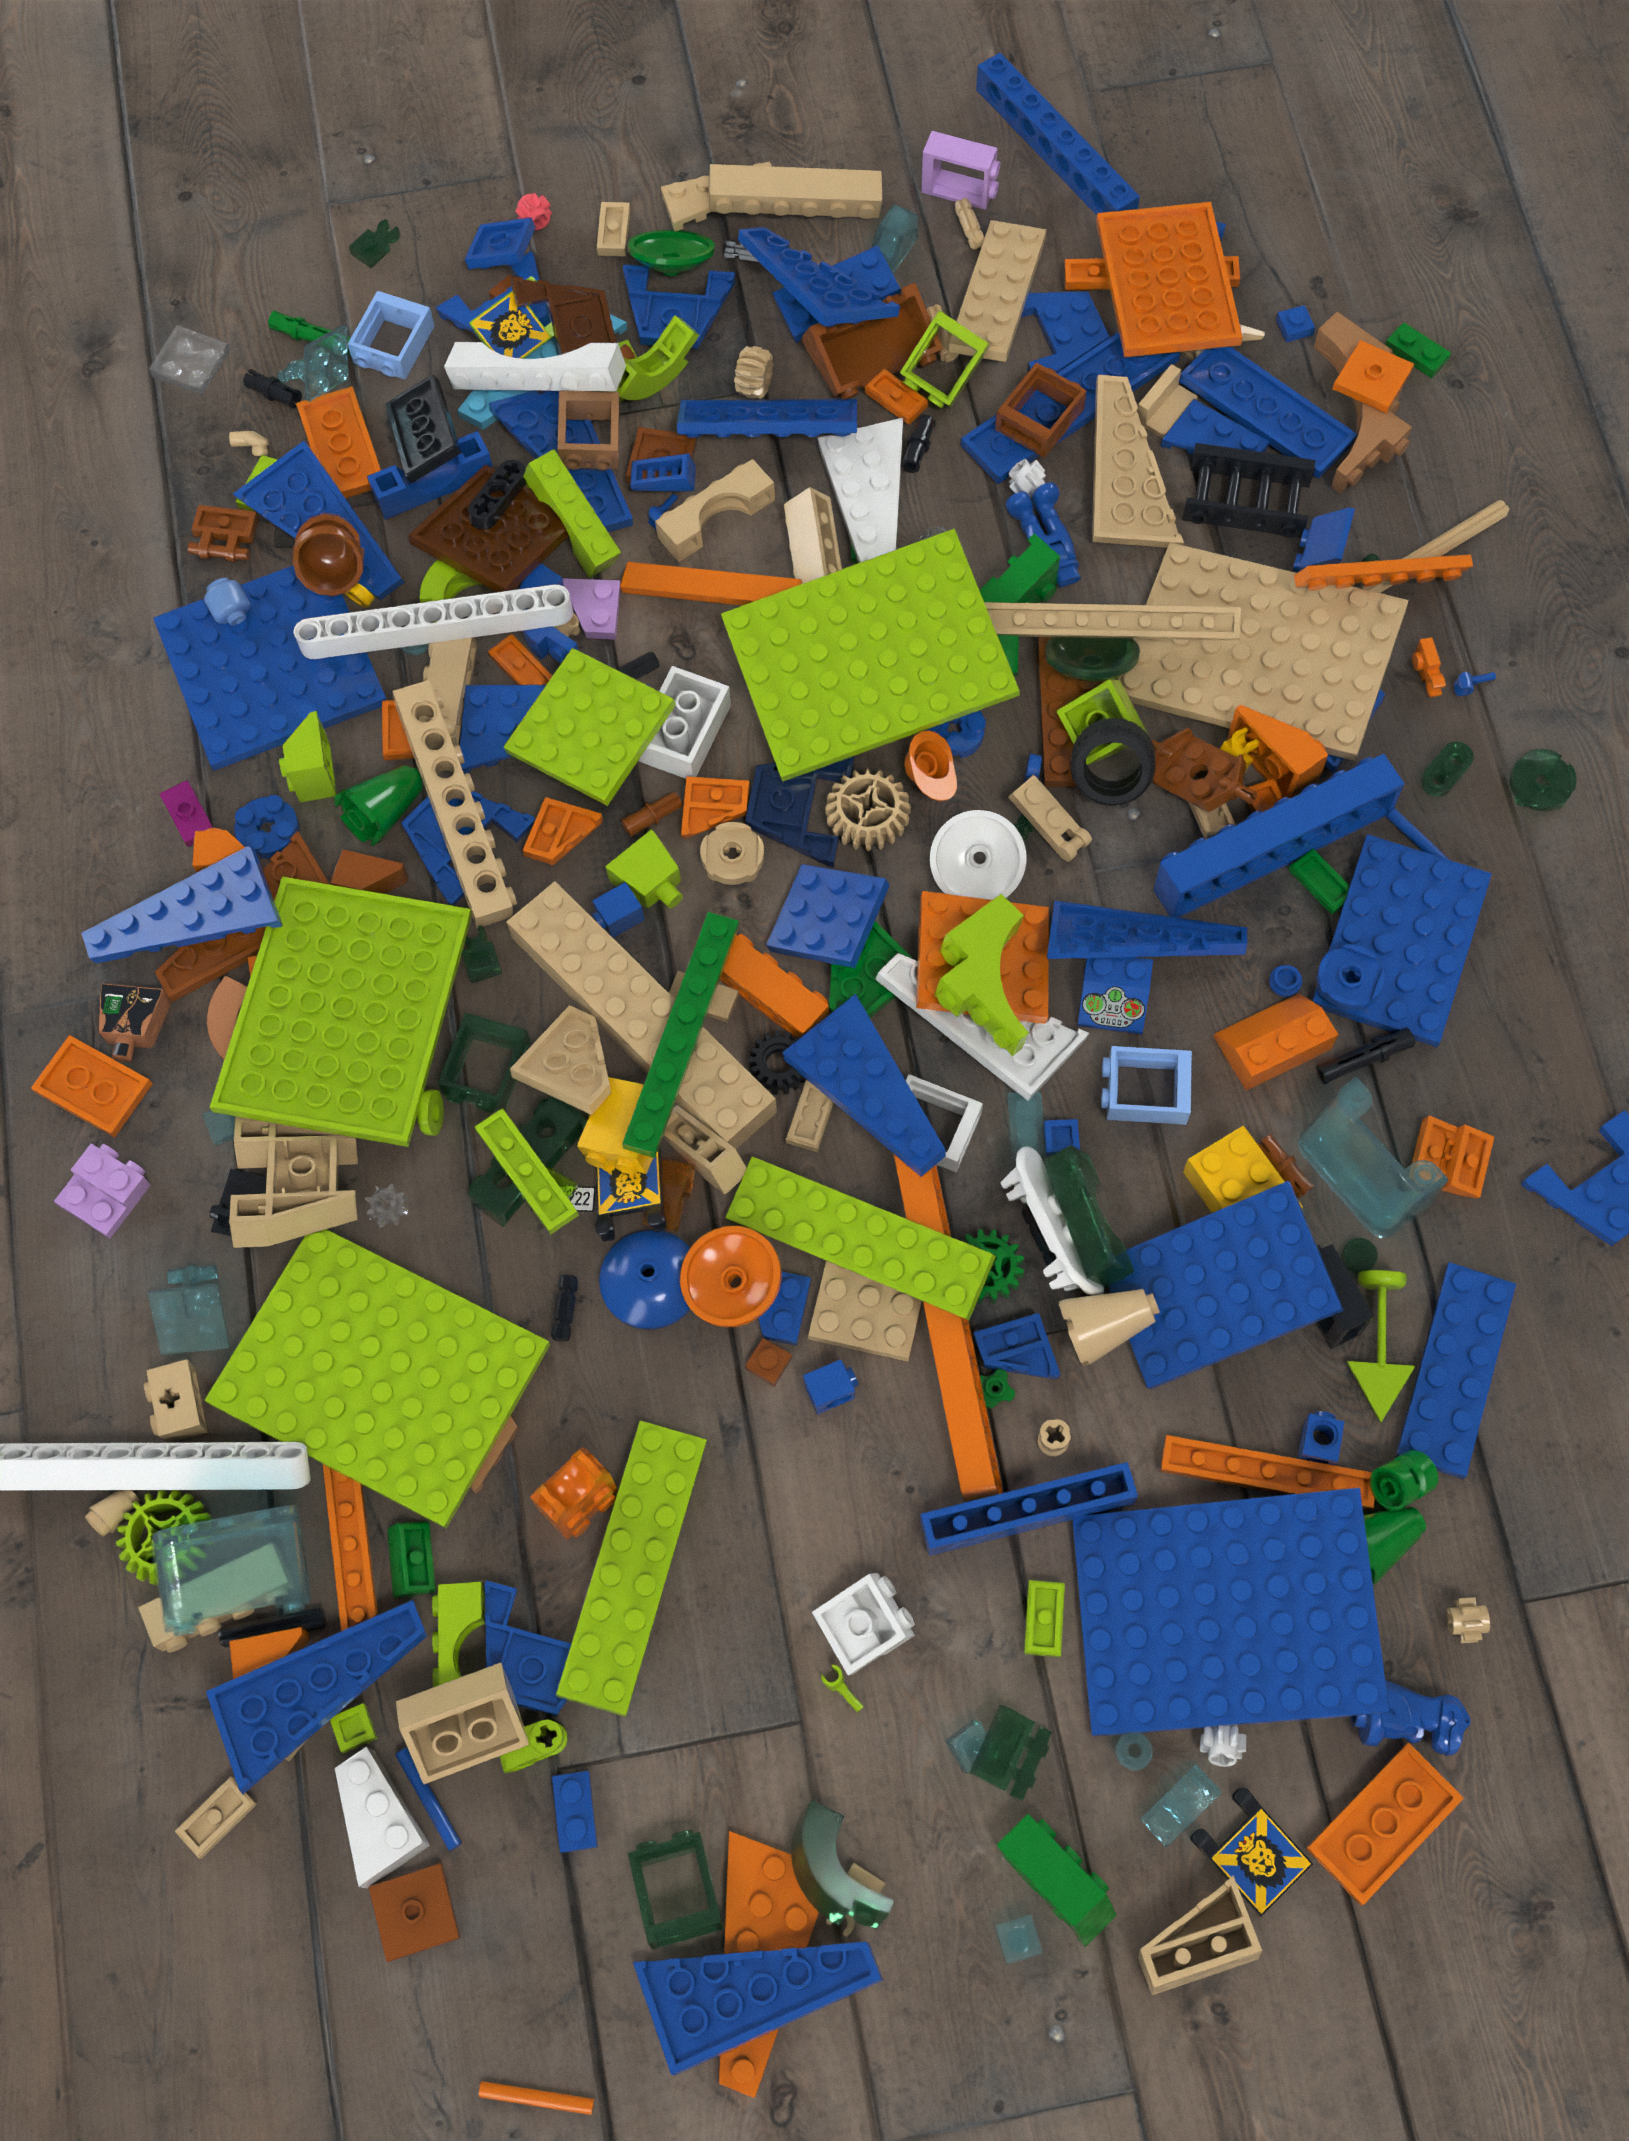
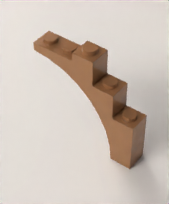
(1378, 433)

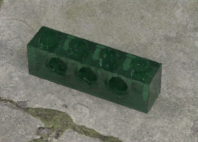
(550, 1113)

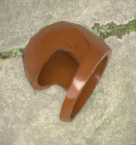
(328, 554)

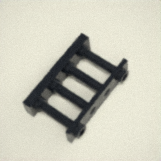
(1249, 465)

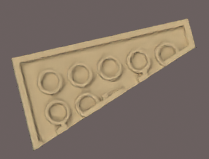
(1126, 481)

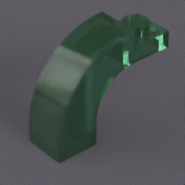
(823, 1877)

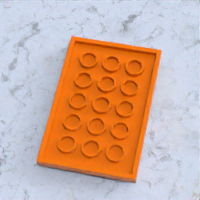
(1168, 279)

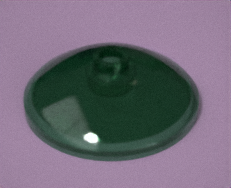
(1092, 658)

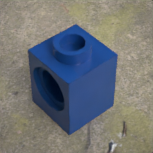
(830, 1386)
(1310, 1449)

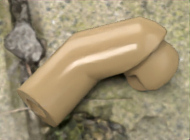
(249, 438)

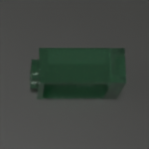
(490, 1032)
(684, 1927)

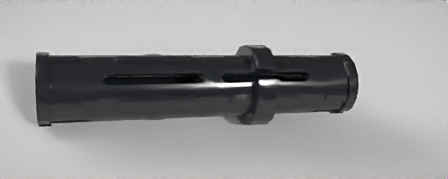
(1378, 1050)

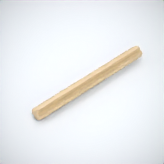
(1454, 537)

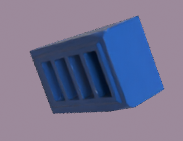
(675, 482)

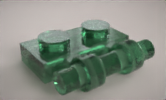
(1003, 1748)

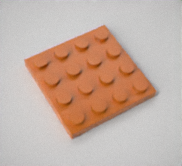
(1022, 960)

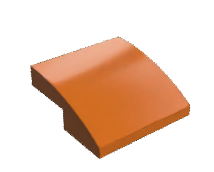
(1457, 1152)

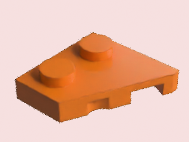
(712, 802)

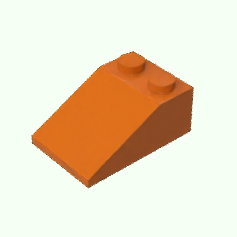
(1282, 751)

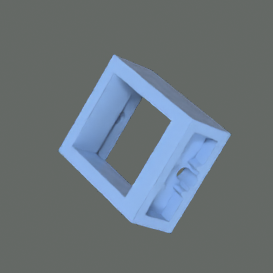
(397, 311)
(1148, 1058)

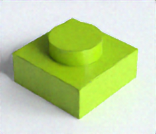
(353, 1728)

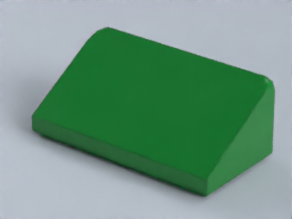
(411, 1559)

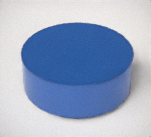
(1033, 766)

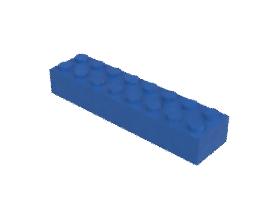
(1277, 836)

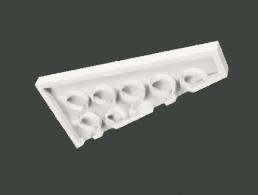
(867, 484)
(1025, 1072)

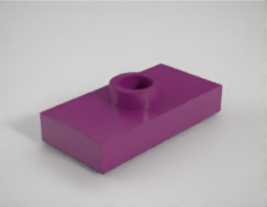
(185, 811)

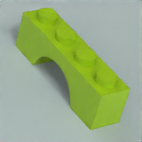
(588, 536)
(459, 1612)

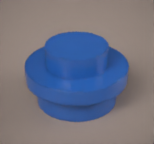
(1285, 981)

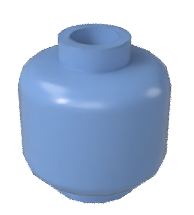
(227, 601)

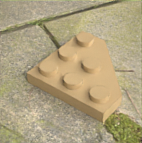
(567, 1062)

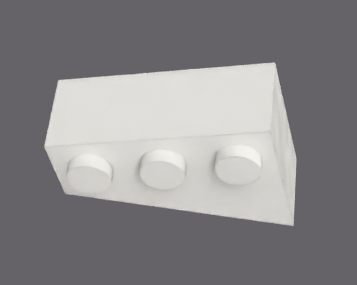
(376, 1818)

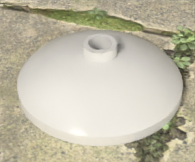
(974, 832)

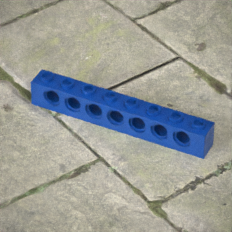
(1053, 137)

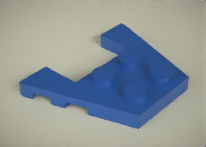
(656, 309)
(459, 313)
(1068, 324)
(429, 843)
(1603, 1199)
(529, 1659)

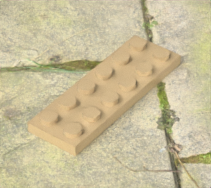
(999, 287)

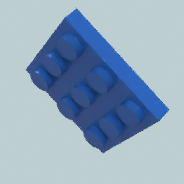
(828, 915)

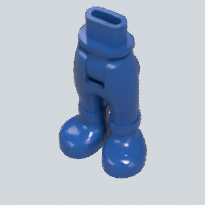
(1058, 538)

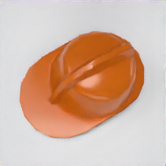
(931, 766)

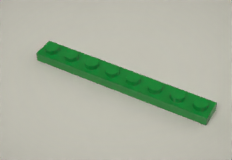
(680, 1035)

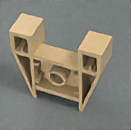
(299, 1184)

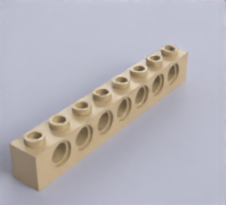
(422, 700)

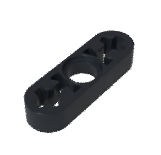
(497, 506)

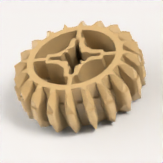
(855, 796)

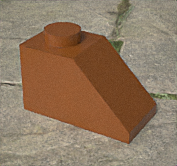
(368, 873)

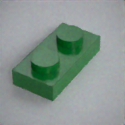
(1418, 349)

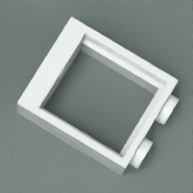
(957, 1103)

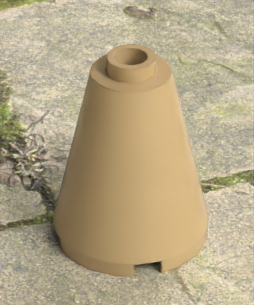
(1106, 1321)

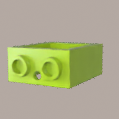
(915, 382)

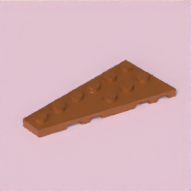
(1057, 745)
(206, 961)

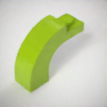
(659, 364)
(443, 583)

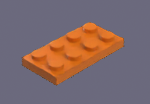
(340, 439)
(1384, 1823)

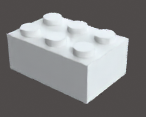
(692, 724)

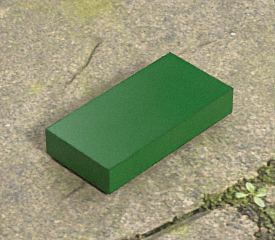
(1321, 880)

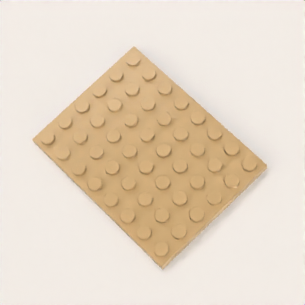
(1298, 655)

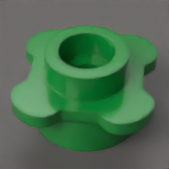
(1004, 1393)

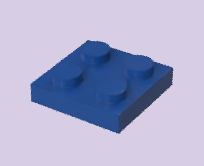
(500, 243)

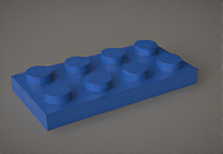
(866, 267)

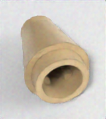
(108, 1513)

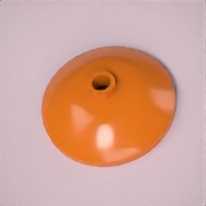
(716, 1262)

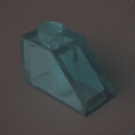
(896, 235)

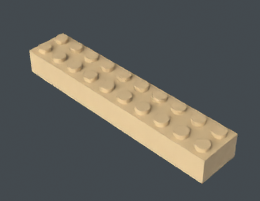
(636, 1010)

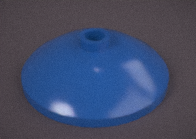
(643, 1300)

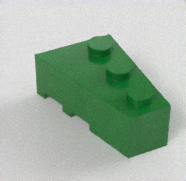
(1029, 577)
(1058, 1877)

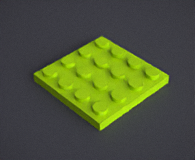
(589, 726)

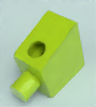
(647, 871)

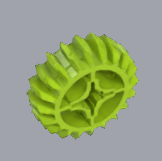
(145, 1516)

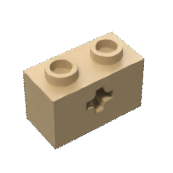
(188, 1415)

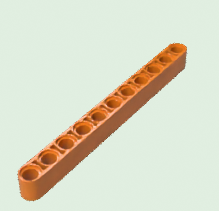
(954, 1354)

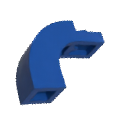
(546, 639)

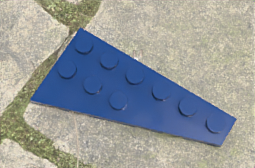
(490, 719)
(733, 1998)

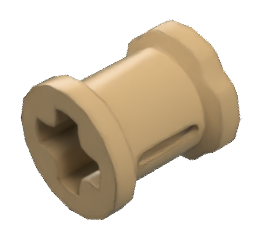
(1050, 1427)

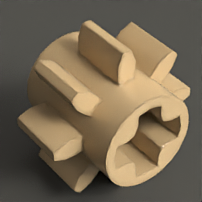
(1468, 1620)

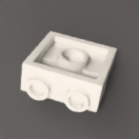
(864, 1622)

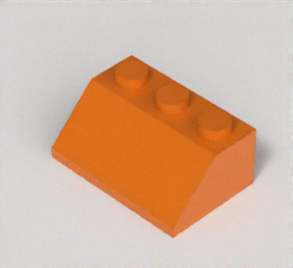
(1276, 1040)

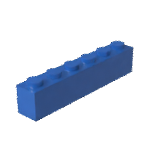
(1028, 1508)

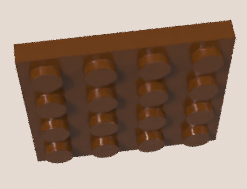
(496, 555)

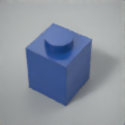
(617, 910)

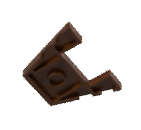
(576, 312)

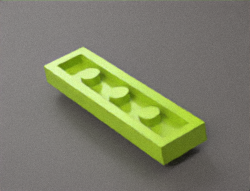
(526, 1171)

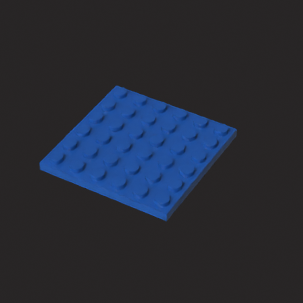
(251, 680)

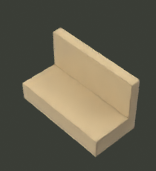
(1164, 403)

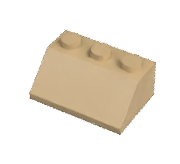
(461, 1723)

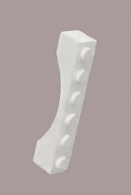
(585, 369)

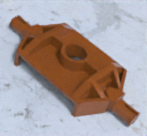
(1185, 755)

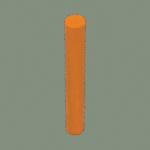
(536, 2098)

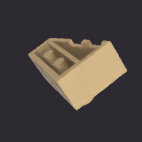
(1202, 1942)

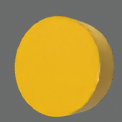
(360, 596)

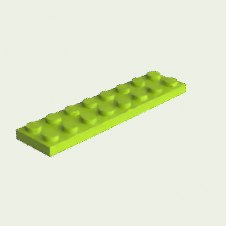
(861, 1237)
(631, 1569)

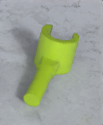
(842, 1689)

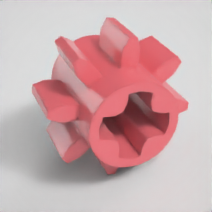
(536, 208)

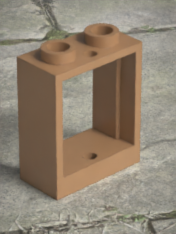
(588, 406)

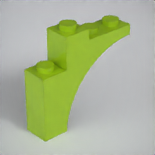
(976, 979)

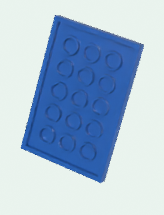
(1419, 923)
(1228, 1284)

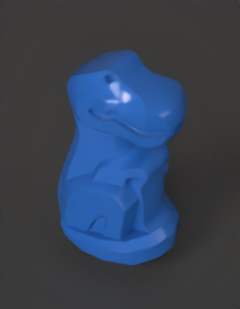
(1412, 1715)

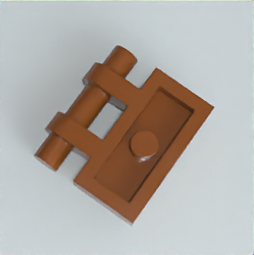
(223, 524)

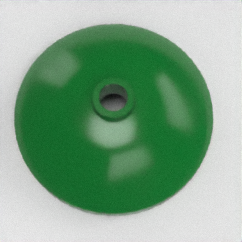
(671, 250)

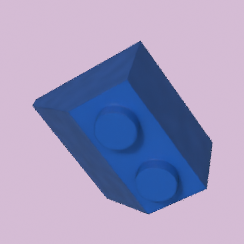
(1325, 539)

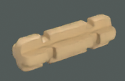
(969, 223)

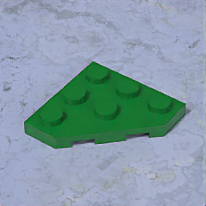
(861, 980)

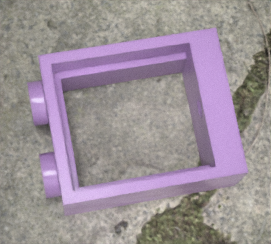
(954, 185)

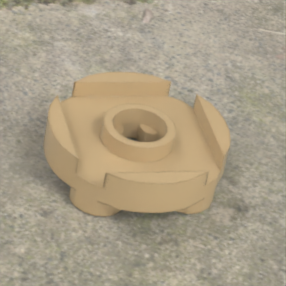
(737, 870)

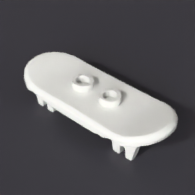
(1035, 1189)

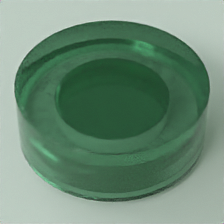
(1359, 1255)

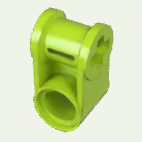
(536, 1749)

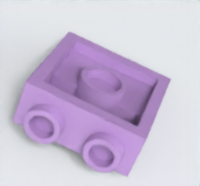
(103, 1189)

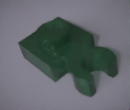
(374, 246)
(480, 957)

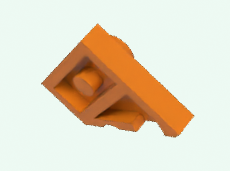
(559, 830)

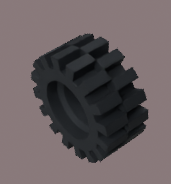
(761, 1072)

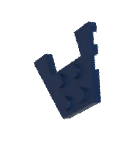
(785, 807)

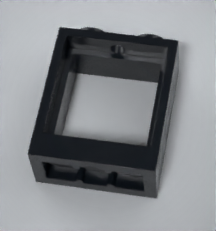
(1356, 1314)

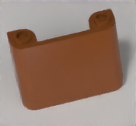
(856, 353)

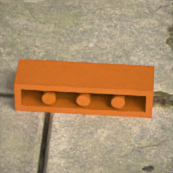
(772, 990)

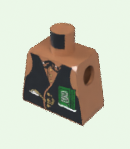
(131, 1017)

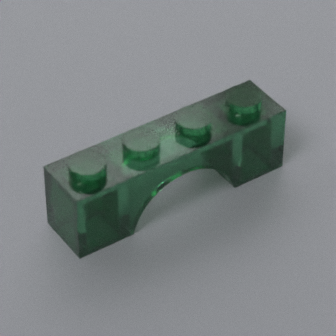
(1097, 1245)

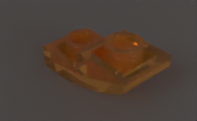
(677, 1185)

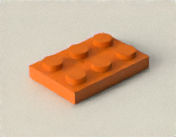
(91, 1086)

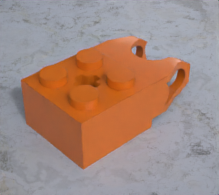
(576, 1494)

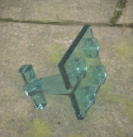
(323, 364)
(190, 1315)

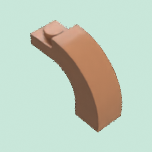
(223, 1013)

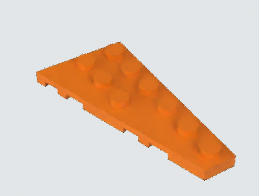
(762, 1914)

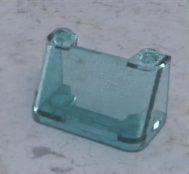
(1362, 1168)
(230, 1567)

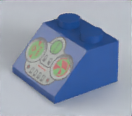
(1115, 993)

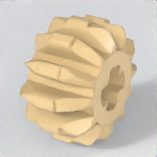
(753, 372)

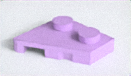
(595, 606)

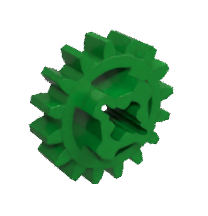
(1004, 1254)

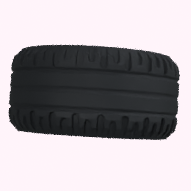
(1108, 791)

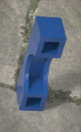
(396, 494)

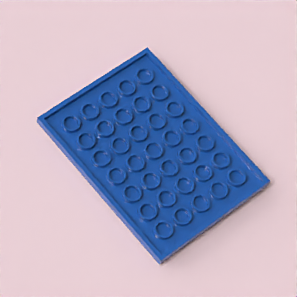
(1229, 1614)

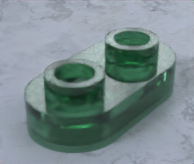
(1445, 770)

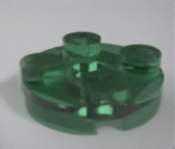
(1537, 796)

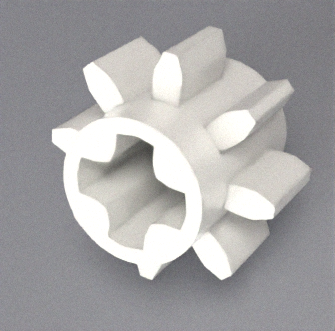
(1026, 477)
(1223, 1745)

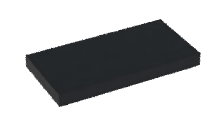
(422, 428)

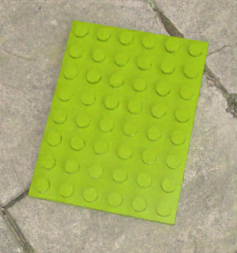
(869, 655)
(343, 1012)
(379, 1374)

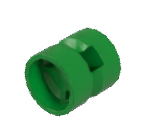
(1404, 1480)

